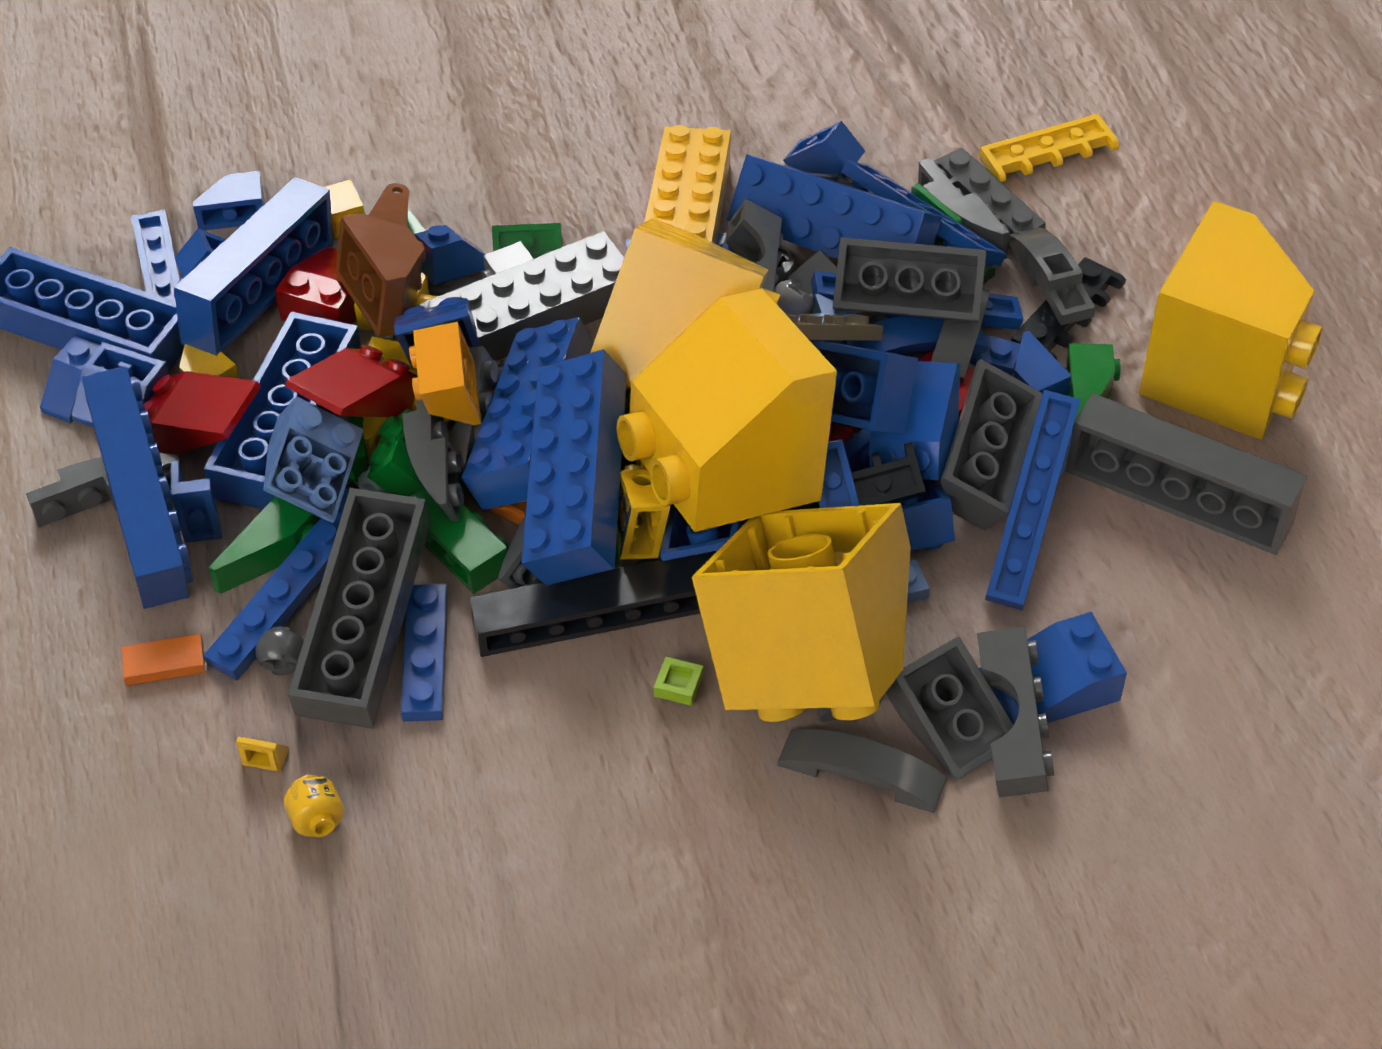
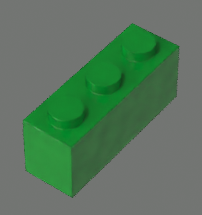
(464, 546)

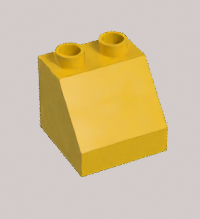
(666, 287)
(1232, 327)
(733, 415)
(808, 610)

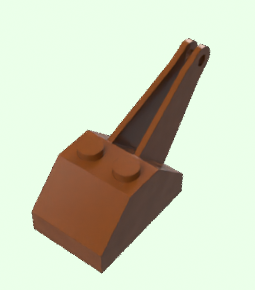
(381, 260)

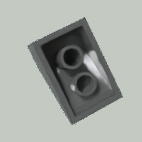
(950, 708)

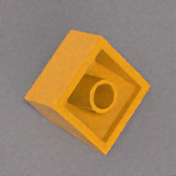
(445, 373)

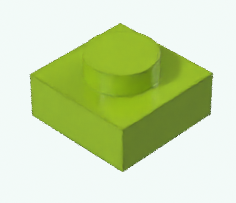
(678, 681)

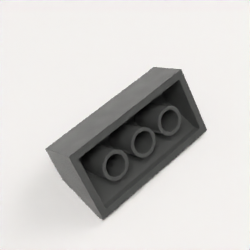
(909, 279)
(989, 445)

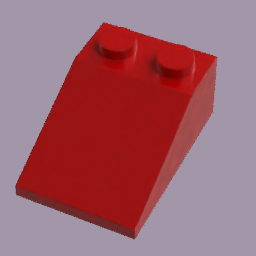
(315, 290)
(357, 383)
(196, 409)

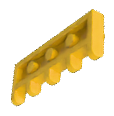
(1047, 146)

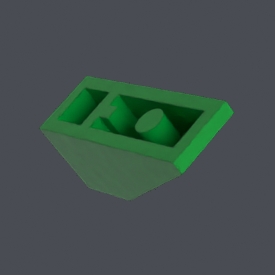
(1091, 371)
(262, 544)

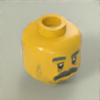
(313, 804)

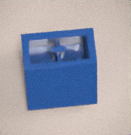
(108, 357)

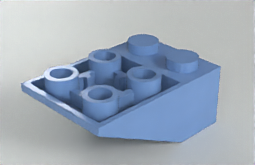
(311, 458)

